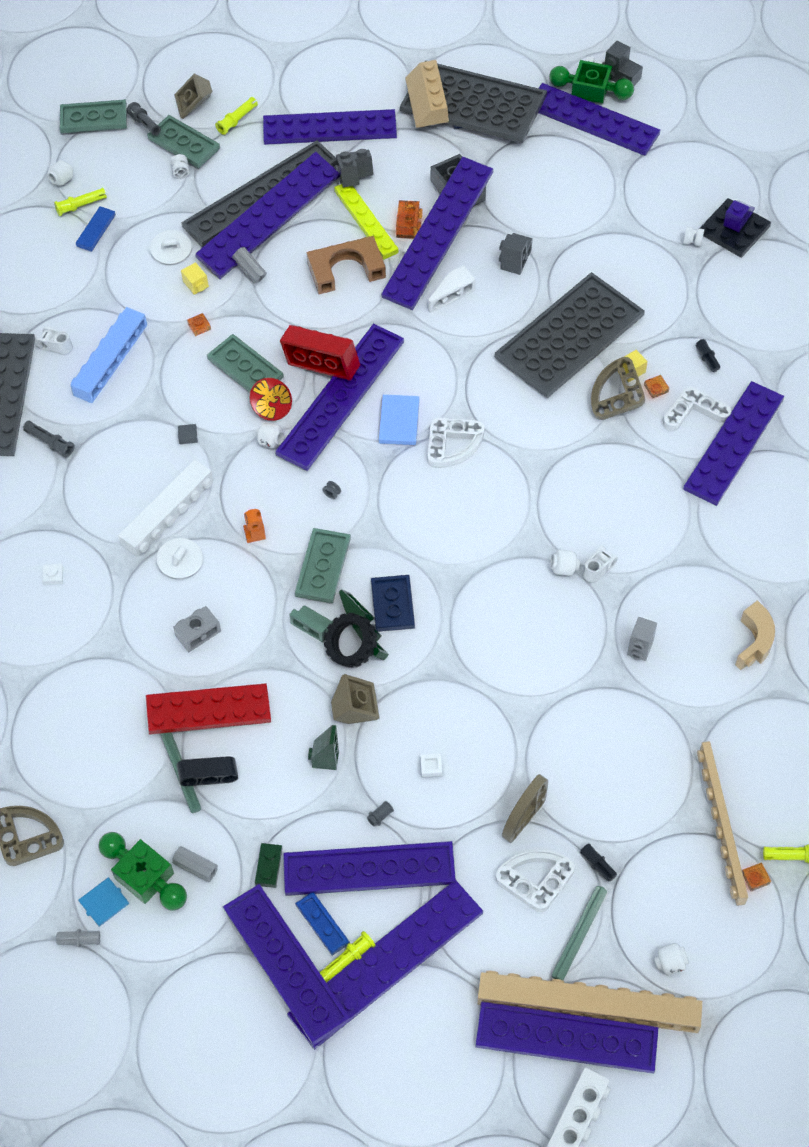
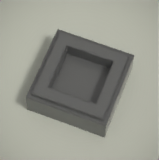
(187, 434)

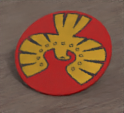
(270, 399)

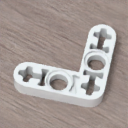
(690, 403)

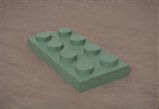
(93, 116)
(184, 140)
(242, 362)
(322, 565)

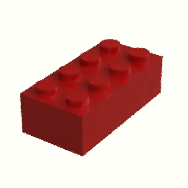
(320, 352)

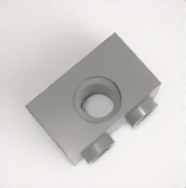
(192, 638)
(642, 639)

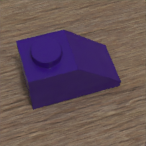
(737, 215)

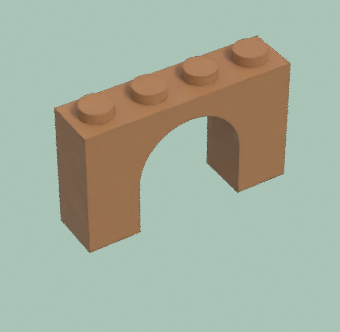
(361, 250)

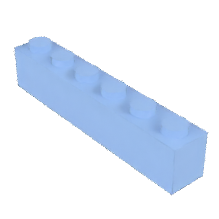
(108, 355)

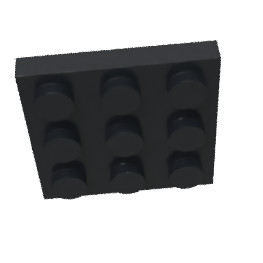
(731, 240)

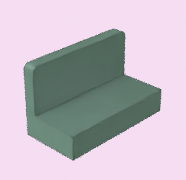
(310, 622)

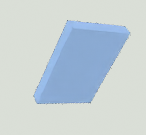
(399, 419)

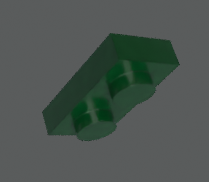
(268, 865)

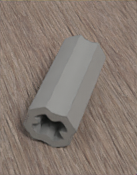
(249, 265)
(194, 864)

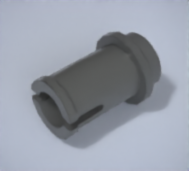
(379, 814)

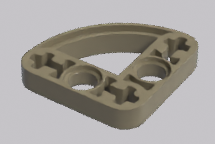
(627, 397)
(526, 808)
(21, 847)

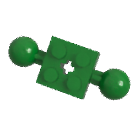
(591, 81)
(131, 875)

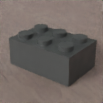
(442, 172)

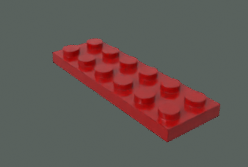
(208, 708)

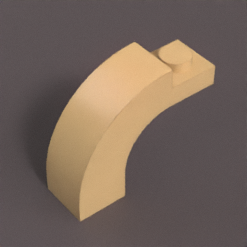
(762, 626)

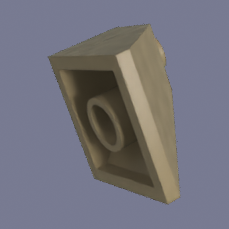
(192, 94)
(354, 701)

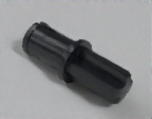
(707, 355)
(598, 862)

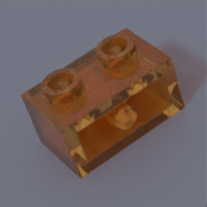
(408, 219)

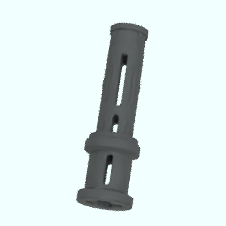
(140, 116)
(55, 442)

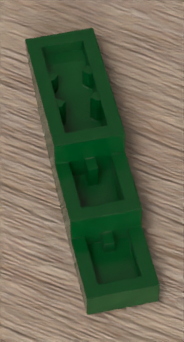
(352, 605)

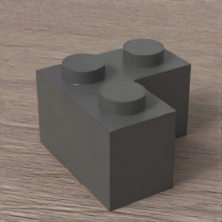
(622, 67)
(354, 165)
(514, 252)

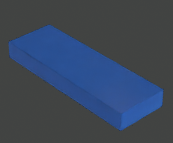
(95, 228)
(322, 923)

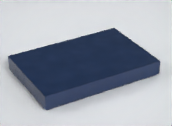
(392, 603)

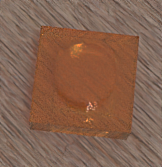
(199, 324)
(656, 386)
(756, 877)

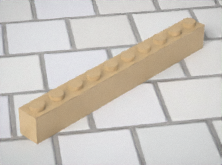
(595, 1002)

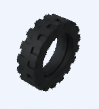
(367, 645)

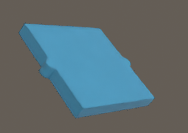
(103, 901)

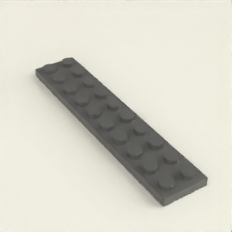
(217, 216)

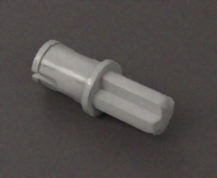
(78, 937)

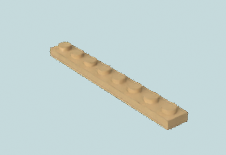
(723, 829)

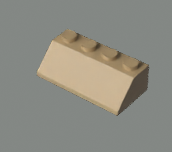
(427, 95)

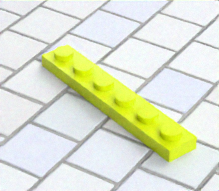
(366, 220)

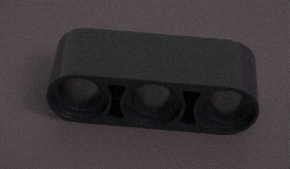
(207, 771)

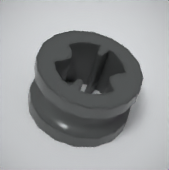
(331, 490)

